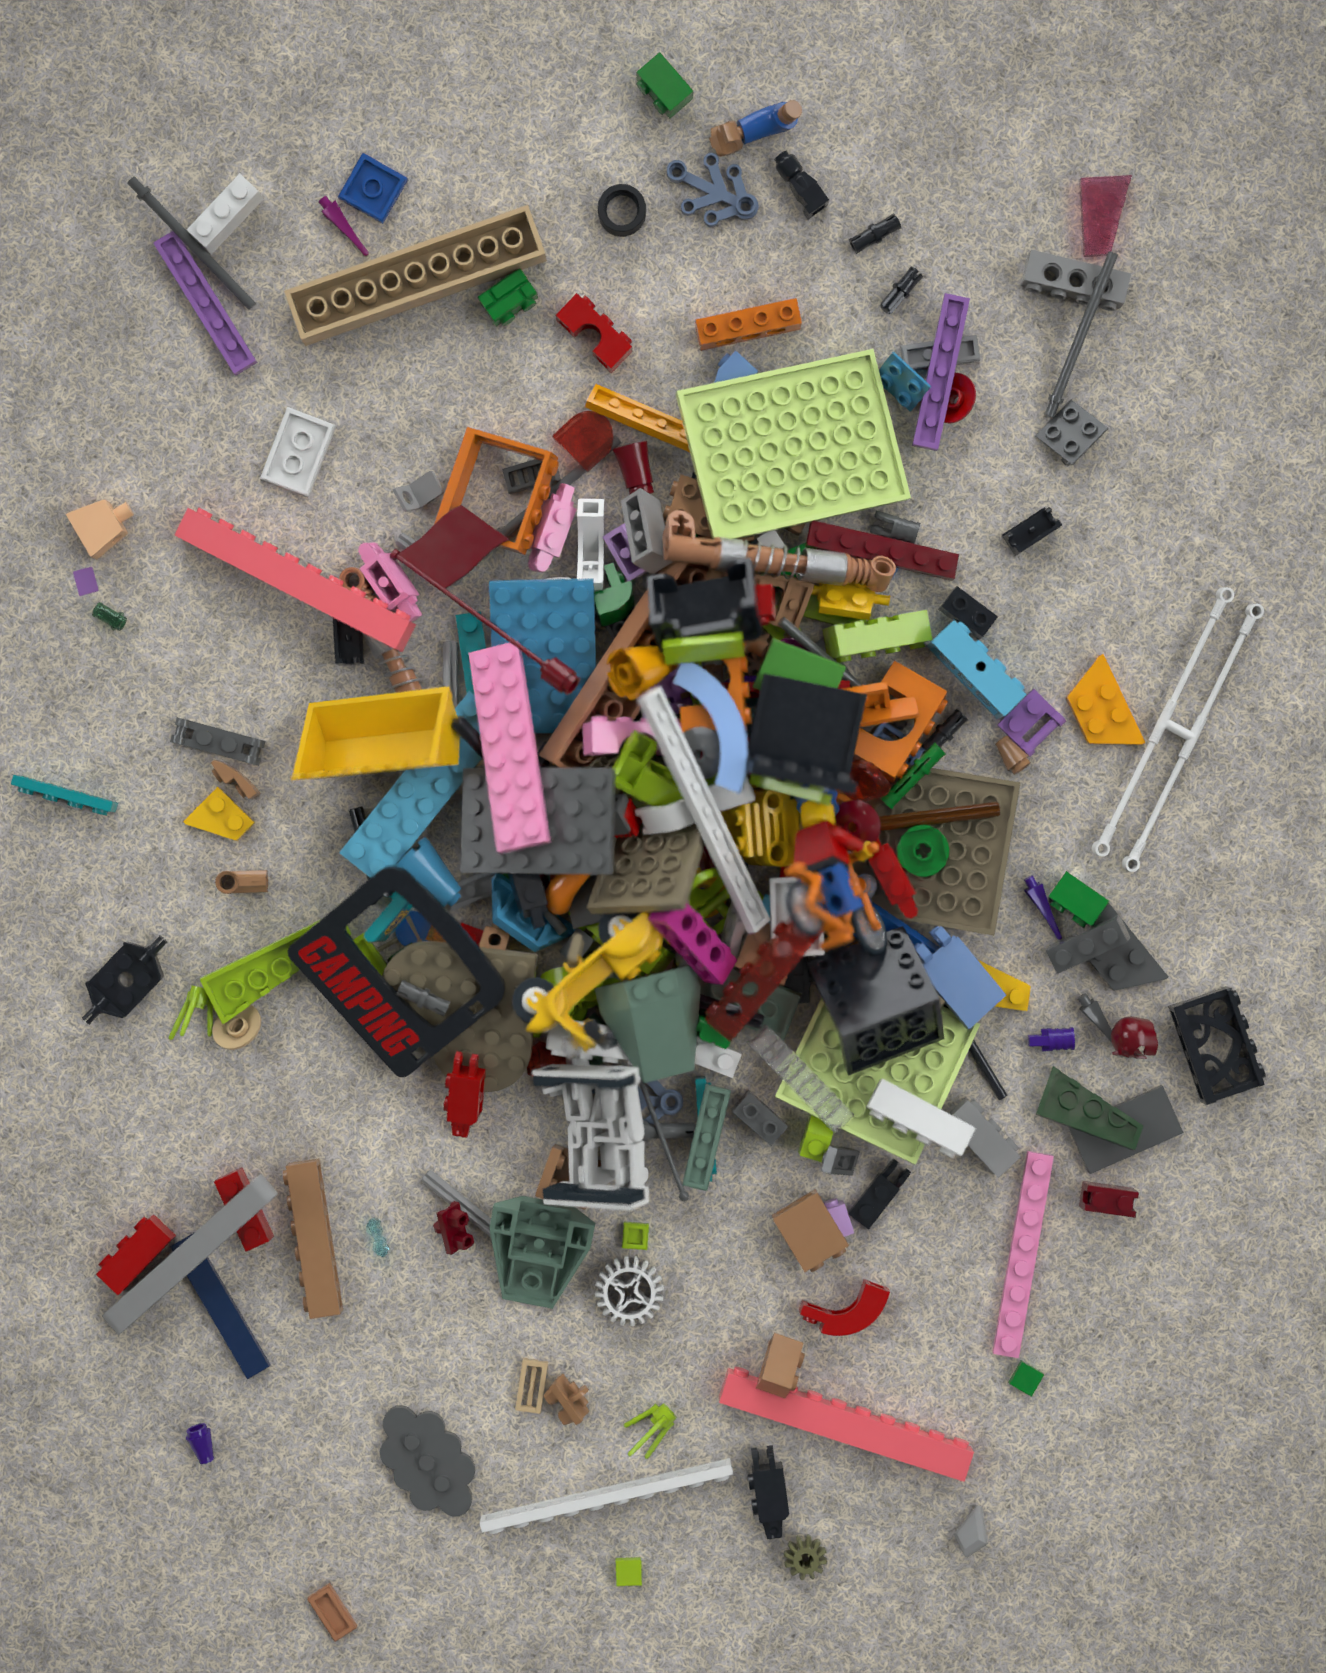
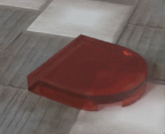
(586, 438)

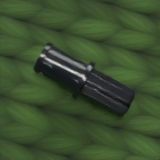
(901, 290)

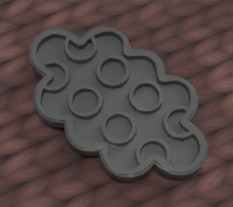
(427, 1460)

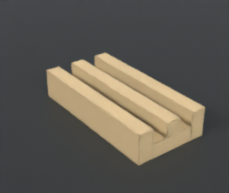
(528, 1407)

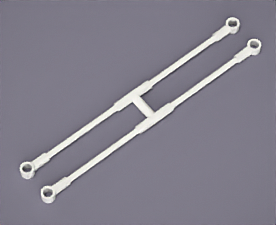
(1164, 722)

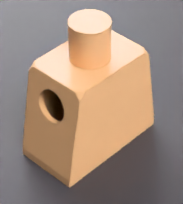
(100, 525)

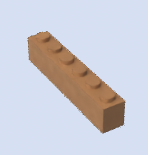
(314, 1238)

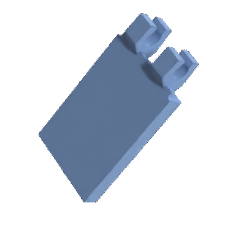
(959, 978)

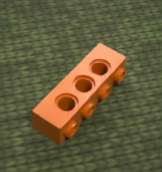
(748, 324)

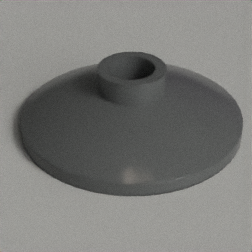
(709, 743)

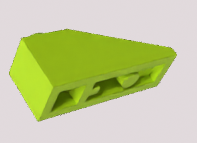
(815, 1139)

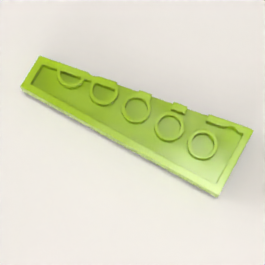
(251, 977)

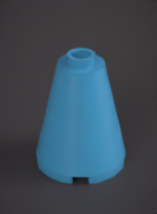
(431, 872)

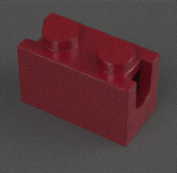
(1108, 1199)

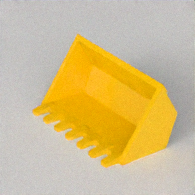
(378, 735)

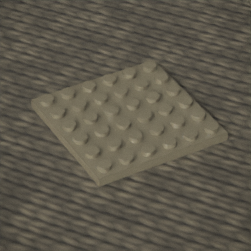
(971, 884)

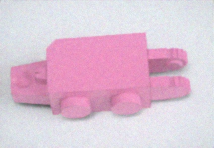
(552, 528)
(389, 580)

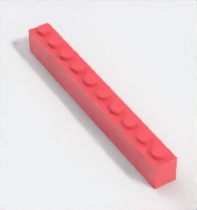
(294, 579)
(850, 1425)

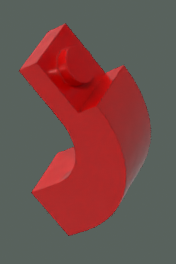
(853, 1318)

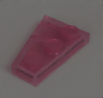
(1100, 211)

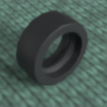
(623, 190)

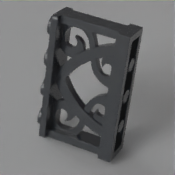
(1185, 1027)

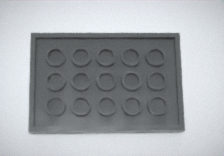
(578, 820)

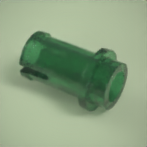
(109, 616)

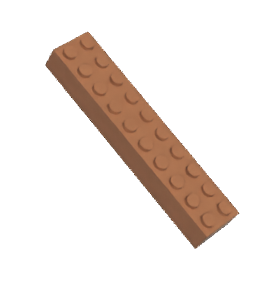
(597, 696)

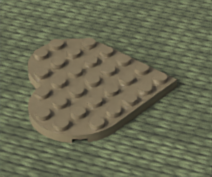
(499, 1034)

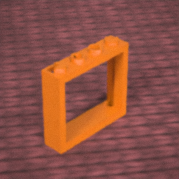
(463, 469)

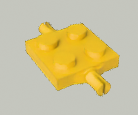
(848, 600)

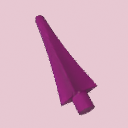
(335, 215)

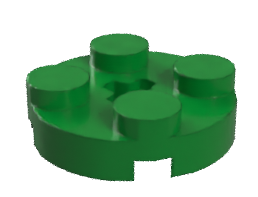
(911, 842)

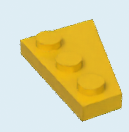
(1016, 991)

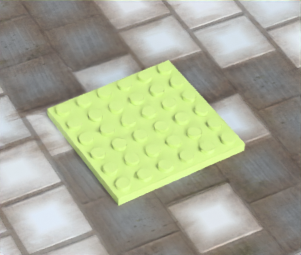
(923, 1072)

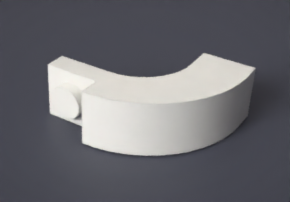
(591, 541)

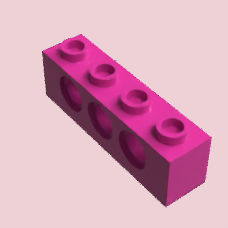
(695, 943)

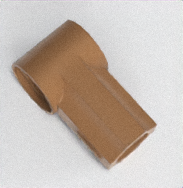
(245, 881)

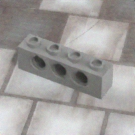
(1064, 268)

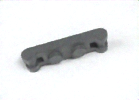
(217, 741)

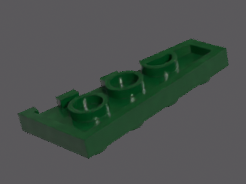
(1080, 1109)

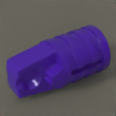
(1053, 1039)

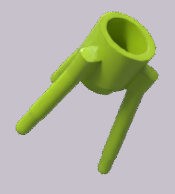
(195, 998)
(661, 1418)

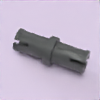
(423, 998)

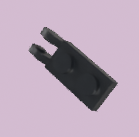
(878, 1195)

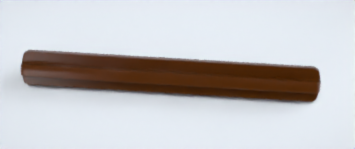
(940, 816)

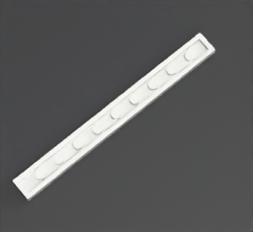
(703, 809)
(596, 1498)

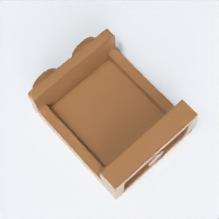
(810, 1231)

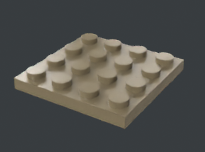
(649, 872)

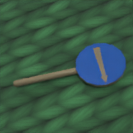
(412, 929)

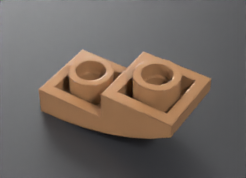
(229, 774)

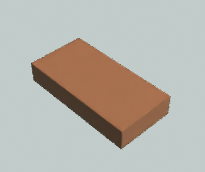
(332, 1612)

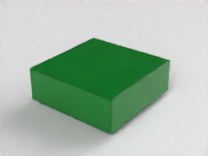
(1026, 1378)

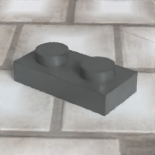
(840, 1160)

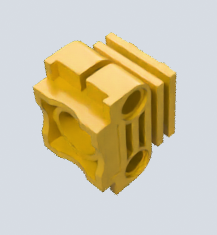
(764, 828)

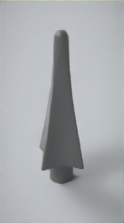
(1094, 1013)

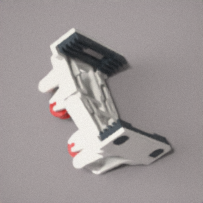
(622, 1153)

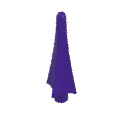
(1038, 896)

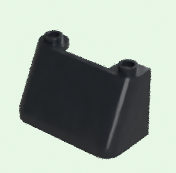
(705, 606)

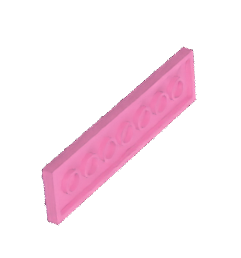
(509, 748)

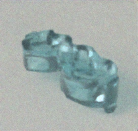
(380, 1244)

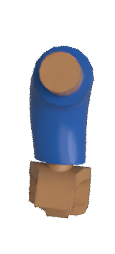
(762, 123)

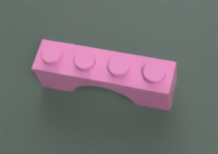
(605, 736)

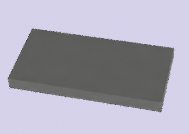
(1149, 1109)

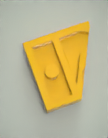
(220, 816)

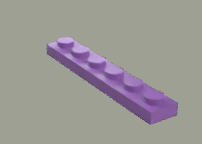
(205, 303)
(941, 371)

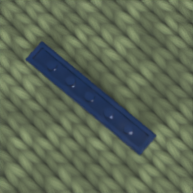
(227, 1317)

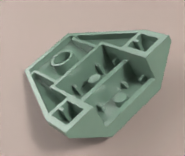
(655, 1020)
(537, 1248)

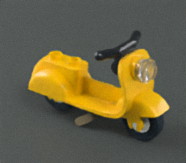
(628, 944)

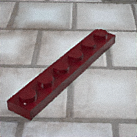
(868, 546)

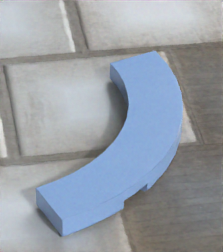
(727, 722)

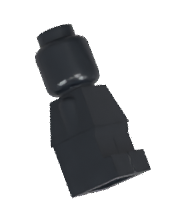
(802, 185)

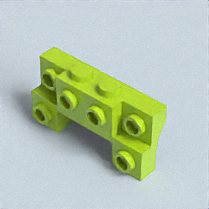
(644, 777)

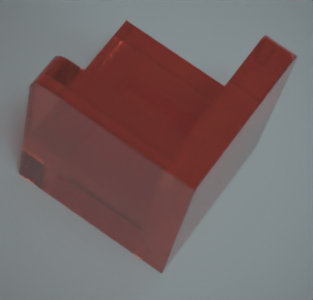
(542, 1057)

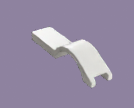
(677, 815)

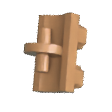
(570, 1398)

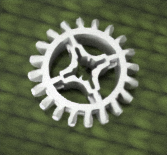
(638, 1297)

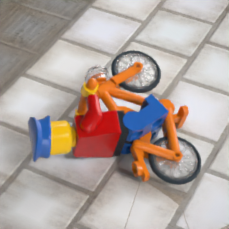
(827, 884)

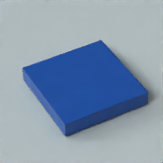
(372, 188)

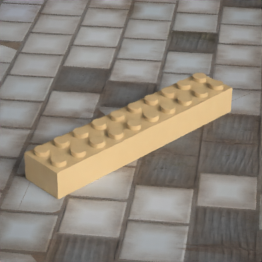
(415, 275)

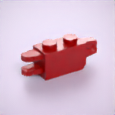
(894, 879)
(465, 1094)

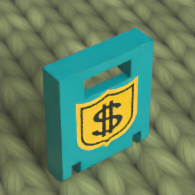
(388, 920)

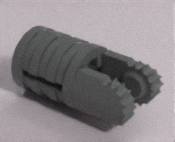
(901, 530)

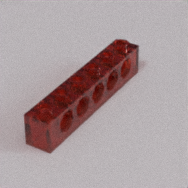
(731, 1025)

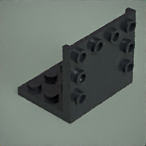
(805, 733)
(878, 1001)

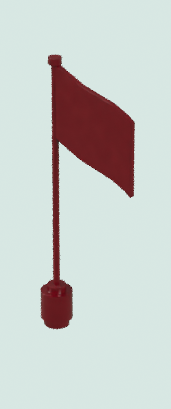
(453, 551)

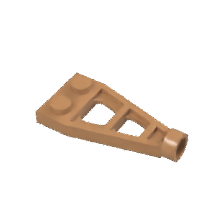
(793, 598)

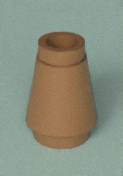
(1012, 755)

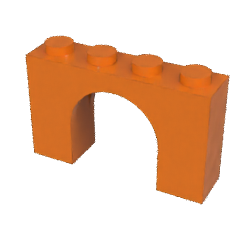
(738, 690)
(893, 755)

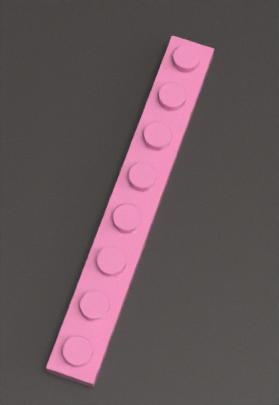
(1022, 1254)

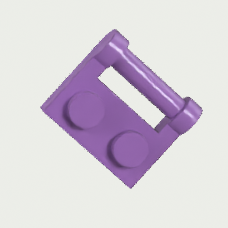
(1024, 716)

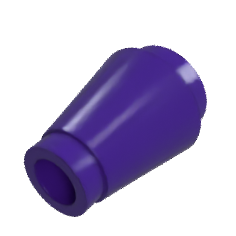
(201, 1442)

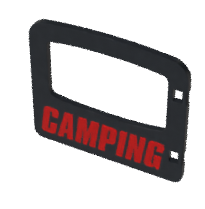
(366, 999)

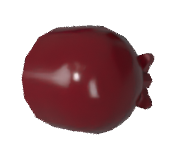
(1131, 1034)

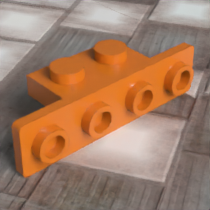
(881, 709)

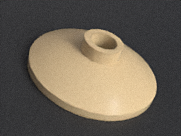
(228, 1034)

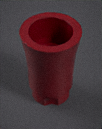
(635, 466)

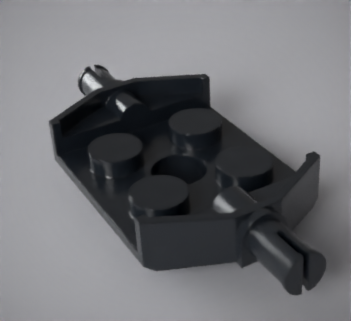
(105, 986)

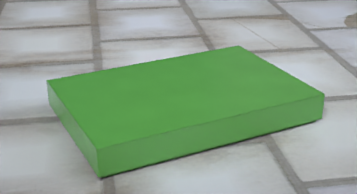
(800, 665)

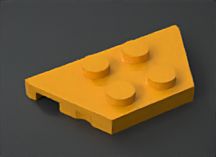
(1102, 708)

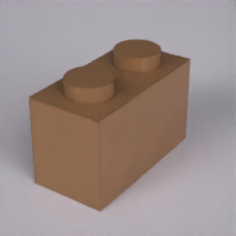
(780, 1366)

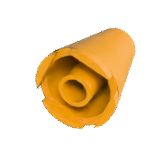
(636, 670)

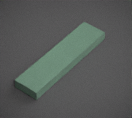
(706, 1137)

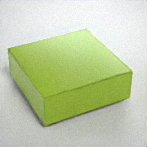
(635, 1235)
(628, 1571)

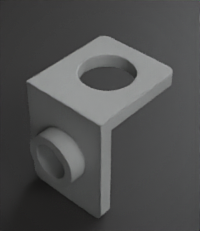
(419, 492)

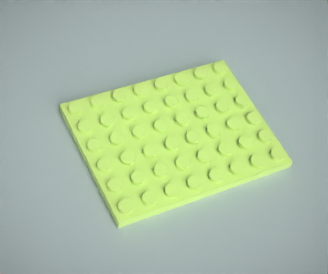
(793, 445)

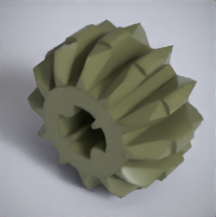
(813, 1551)

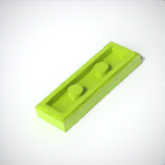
(703, 648)

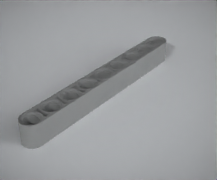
(190, 1254)

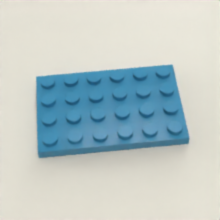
(551, 622)

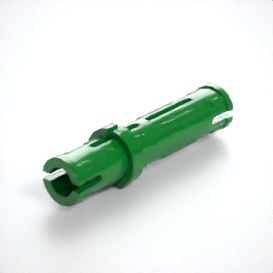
(897, 792)

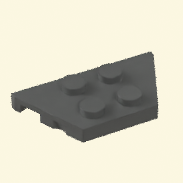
(1126, 964)

